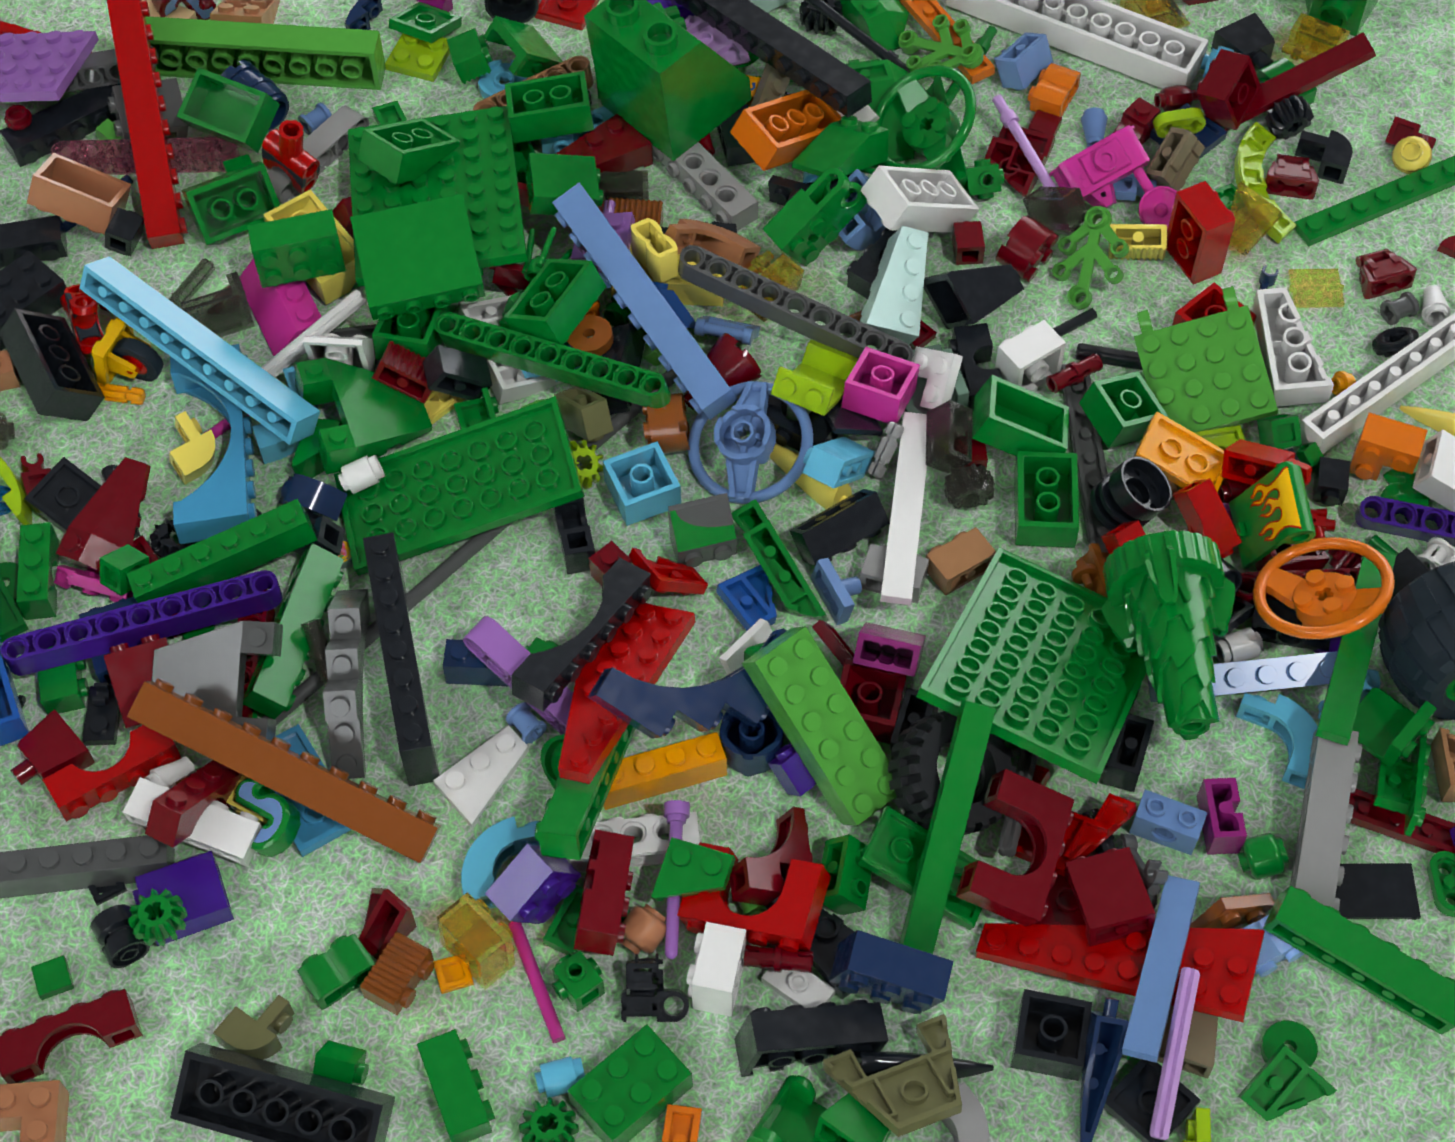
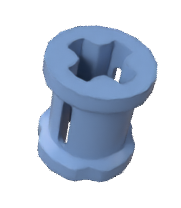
(314, 118)
(526, 722)

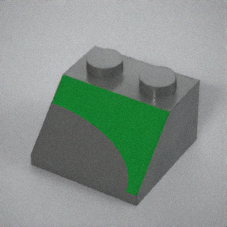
(702, 530)

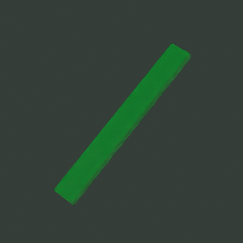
(1350, 667)
(947, 826)

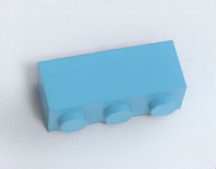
(837, 462)

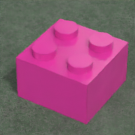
(880, 385)

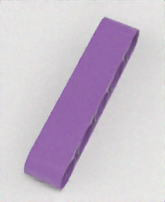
(503, 656)

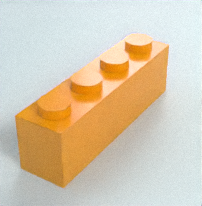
(667, 770)

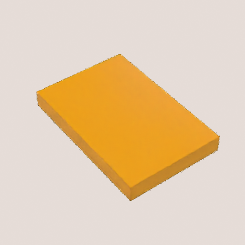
(1180, 452)

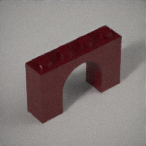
(1045, 818)

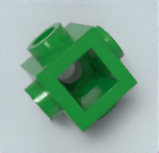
(993, 179)
(578, 980)

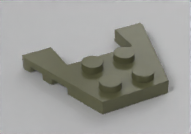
(910, 1092)

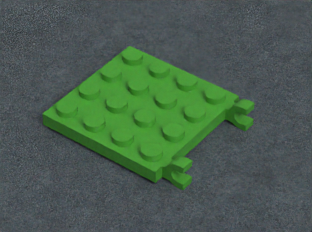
(1207, 368)

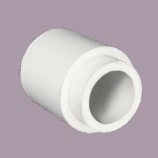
(361, 474)
(1239, 646)

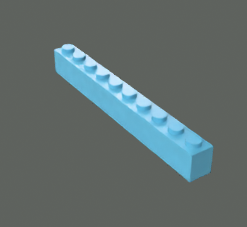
(199, 350)

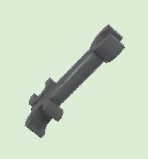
(1149, 872)

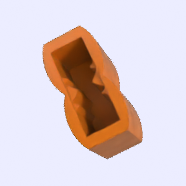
(1054, 89)

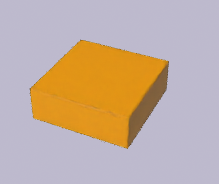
(452, 975)

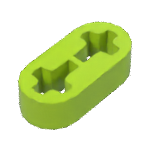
(1188, 119)

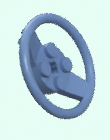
(746, 454)

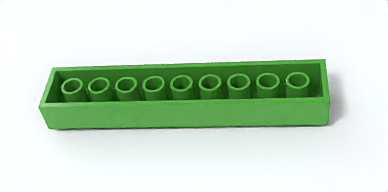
(278, 51)

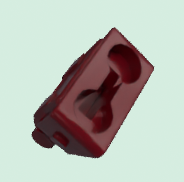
(1292, 177)
(1384, 273)

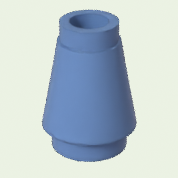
(1094, 125)

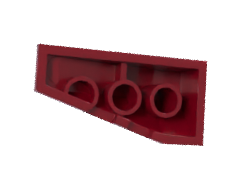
(108, 517)

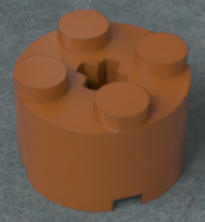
(668, 425)

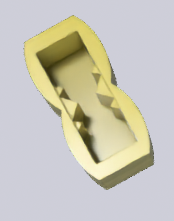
(654, 250)

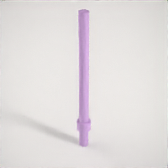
(1010, 120)

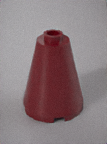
(731, 363)

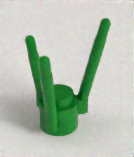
(534, 265)

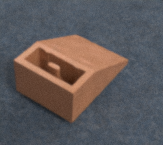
(246, 11)

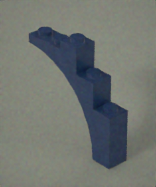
(652, 706)

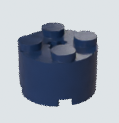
(750, 746)

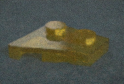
(1253, 218)

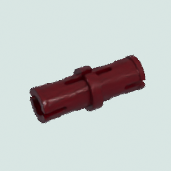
(1074, 373)
(778, 959)

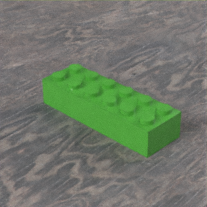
(822, 725)

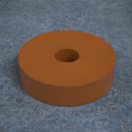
(601, 334)

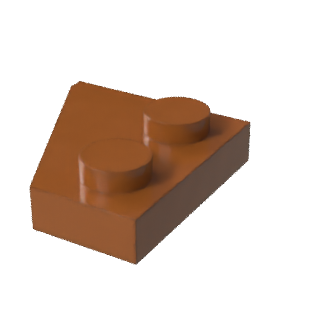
(1235, 911)

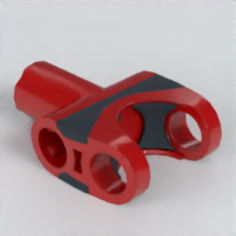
(285, 150)
(83, 317)

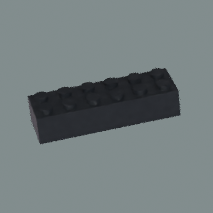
(274, 1101)

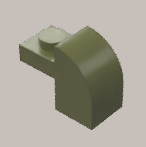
(253, 1037)

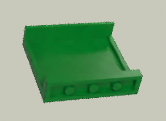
(417, 257)

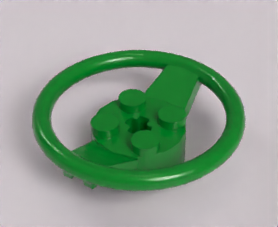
(930, 123)

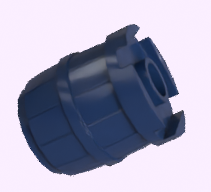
(251, 76)

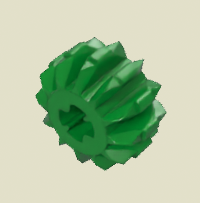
(152, 907)
(545, 1117)

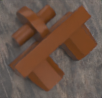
(1090, 570)

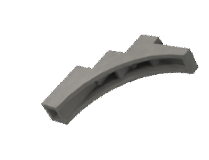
(344, 689)

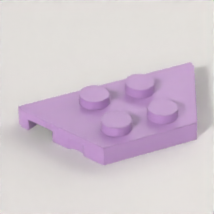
(717, 41)

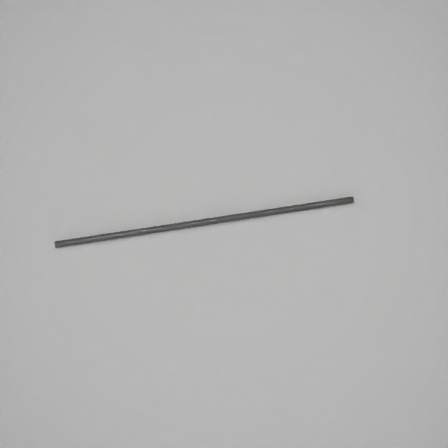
(454, 562)

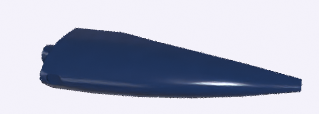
(1102, 1058)

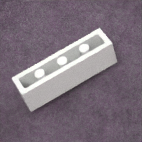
(216, 830)

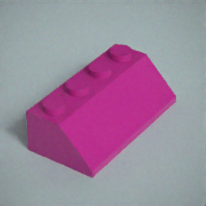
(279, 310)

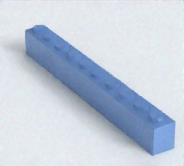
(645, 302)

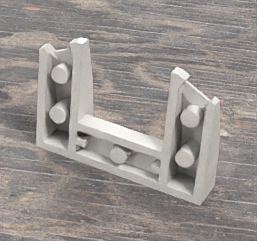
(507, 382)

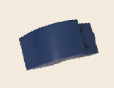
(313, 496)

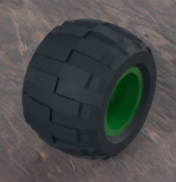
(1420, 640)

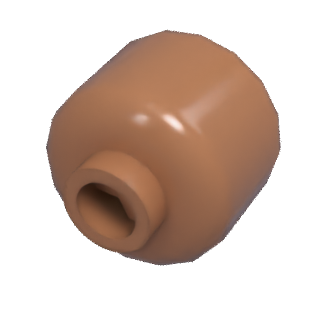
(644, 929)

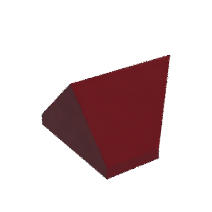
(383, 919)

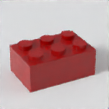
(1199, 232)

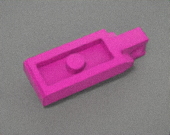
(88, 580)

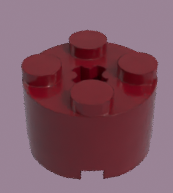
(1027, 247)

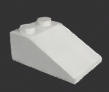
(349, 350)

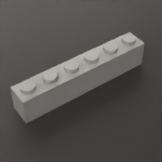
(1325, 817)

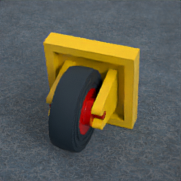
(124, 355)

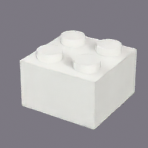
(1031, 356)
(717, 969)

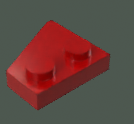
(669, 576)

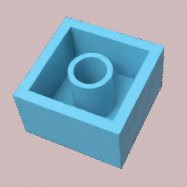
(641, 483)

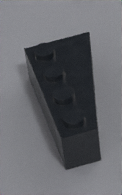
(808, 1034)

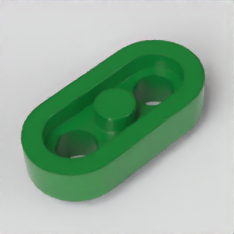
(1442, 885)

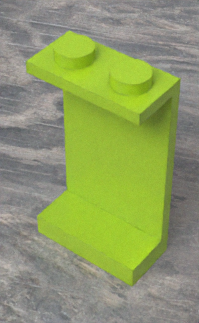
(817, 381)

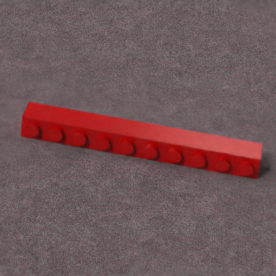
(146, 123)

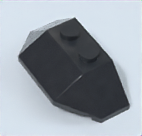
(626, 348)

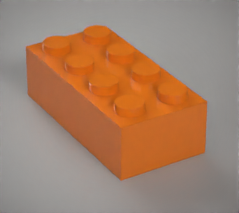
(782, 127)

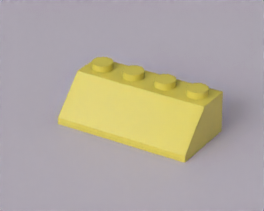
(328, 286)

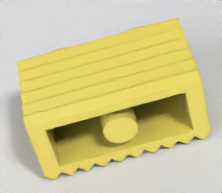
(1143, 240)

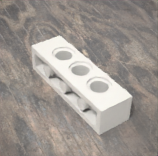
(648, 827)

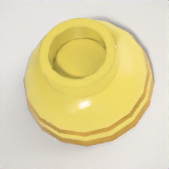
(1411, 154)

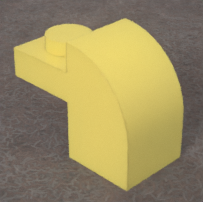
(197, 453)

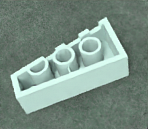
(898, 287)

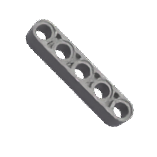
(324, 144)

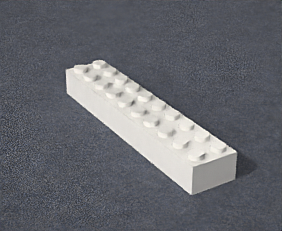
(1101, 35)

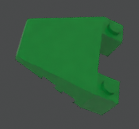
(370, 412)

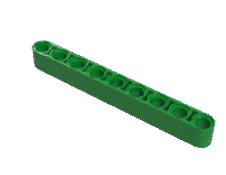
(459, 334)

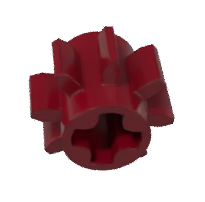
(1344, 559)

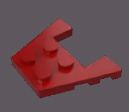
(1083, 833)

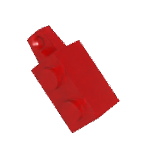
(1251, 461)

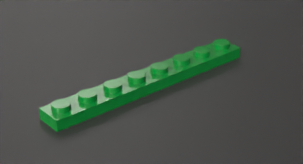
(1377, 202)

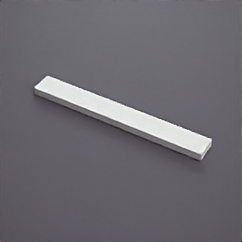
(906, 512)

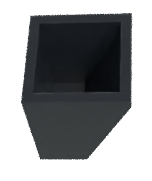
(971, 294)

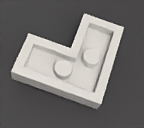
(941, 374)

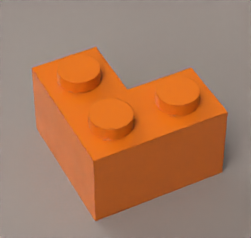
(1386, 444)

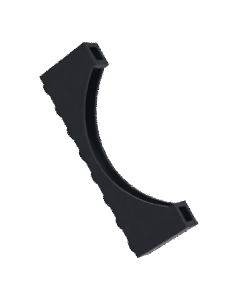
(400, 660)

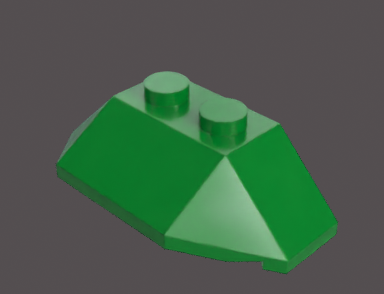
(878, 19)

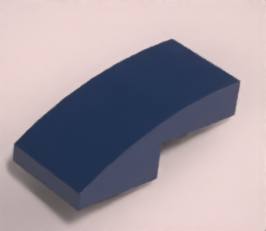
(361, 14)

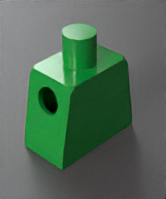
(850, 1122)

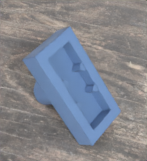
(834, 591)

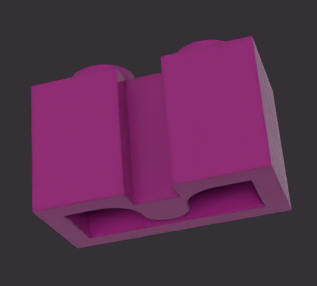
(1223, 828)

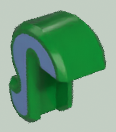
(281, 816)

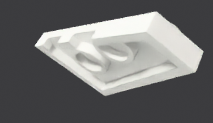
(480, 775)

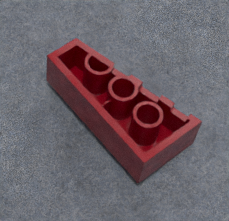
(614, 145)

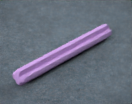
(1174, 1053)

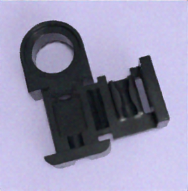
(642, 999)

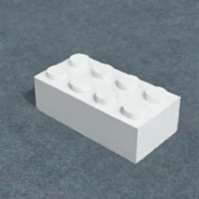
(918, 198)

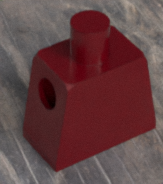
(49, 749)

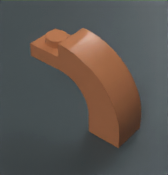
(713, 239)

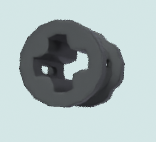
(1404, 306)

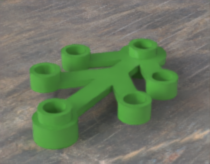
(968, 55)
(1088, 254)

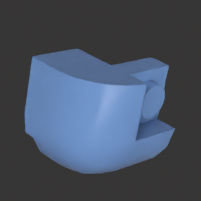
(866, 225)

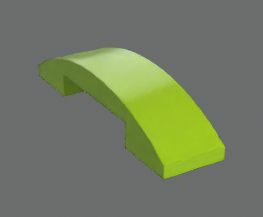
(16, 496)

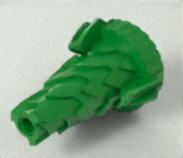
(1167, 603)

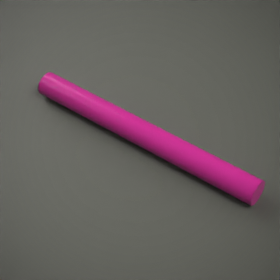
(537, 982)

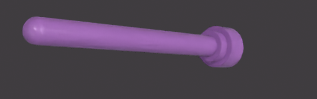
(676, 813)

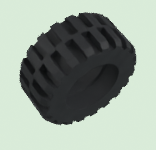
(916, 773)

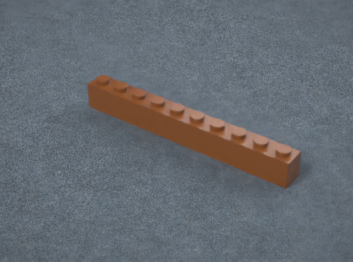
(284, 770)

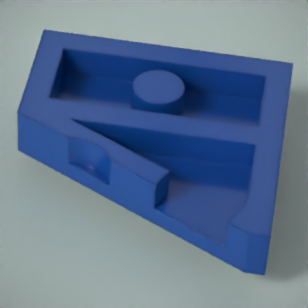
(749, 597)

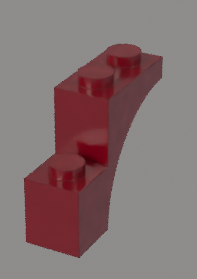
(761, 878)

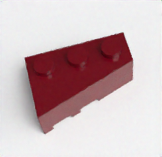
(604, 893)

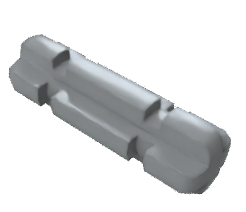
(885, 449)

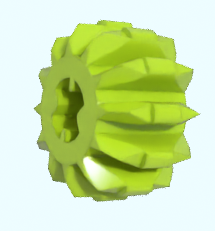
(589, 461)

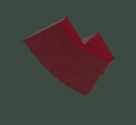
(1009, 156)

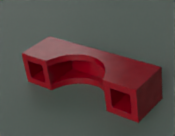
(179, 808)
(27, 1048)

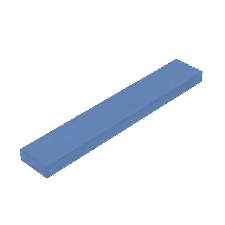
(1161, 969)

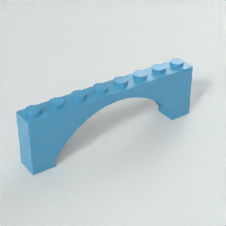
(228, 492)

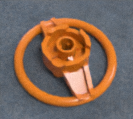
(1324, 600)

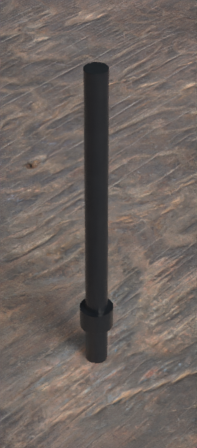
(856, 33)

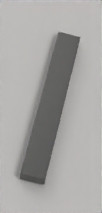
(1090, 457)

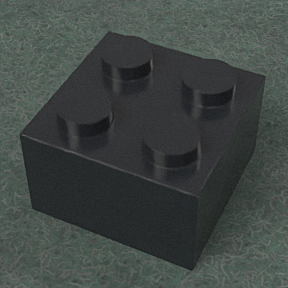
(1051, 1035)

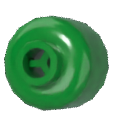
(1263, 856)

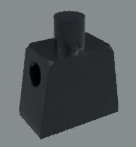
(1249, 38)

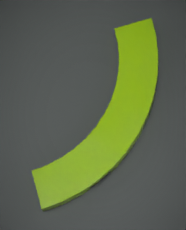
(1250, 172)

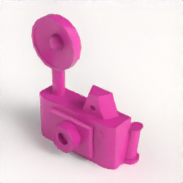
(1108, 162)

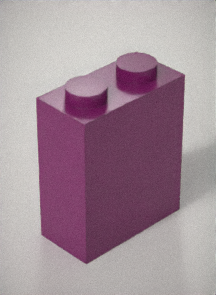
(889, 649)

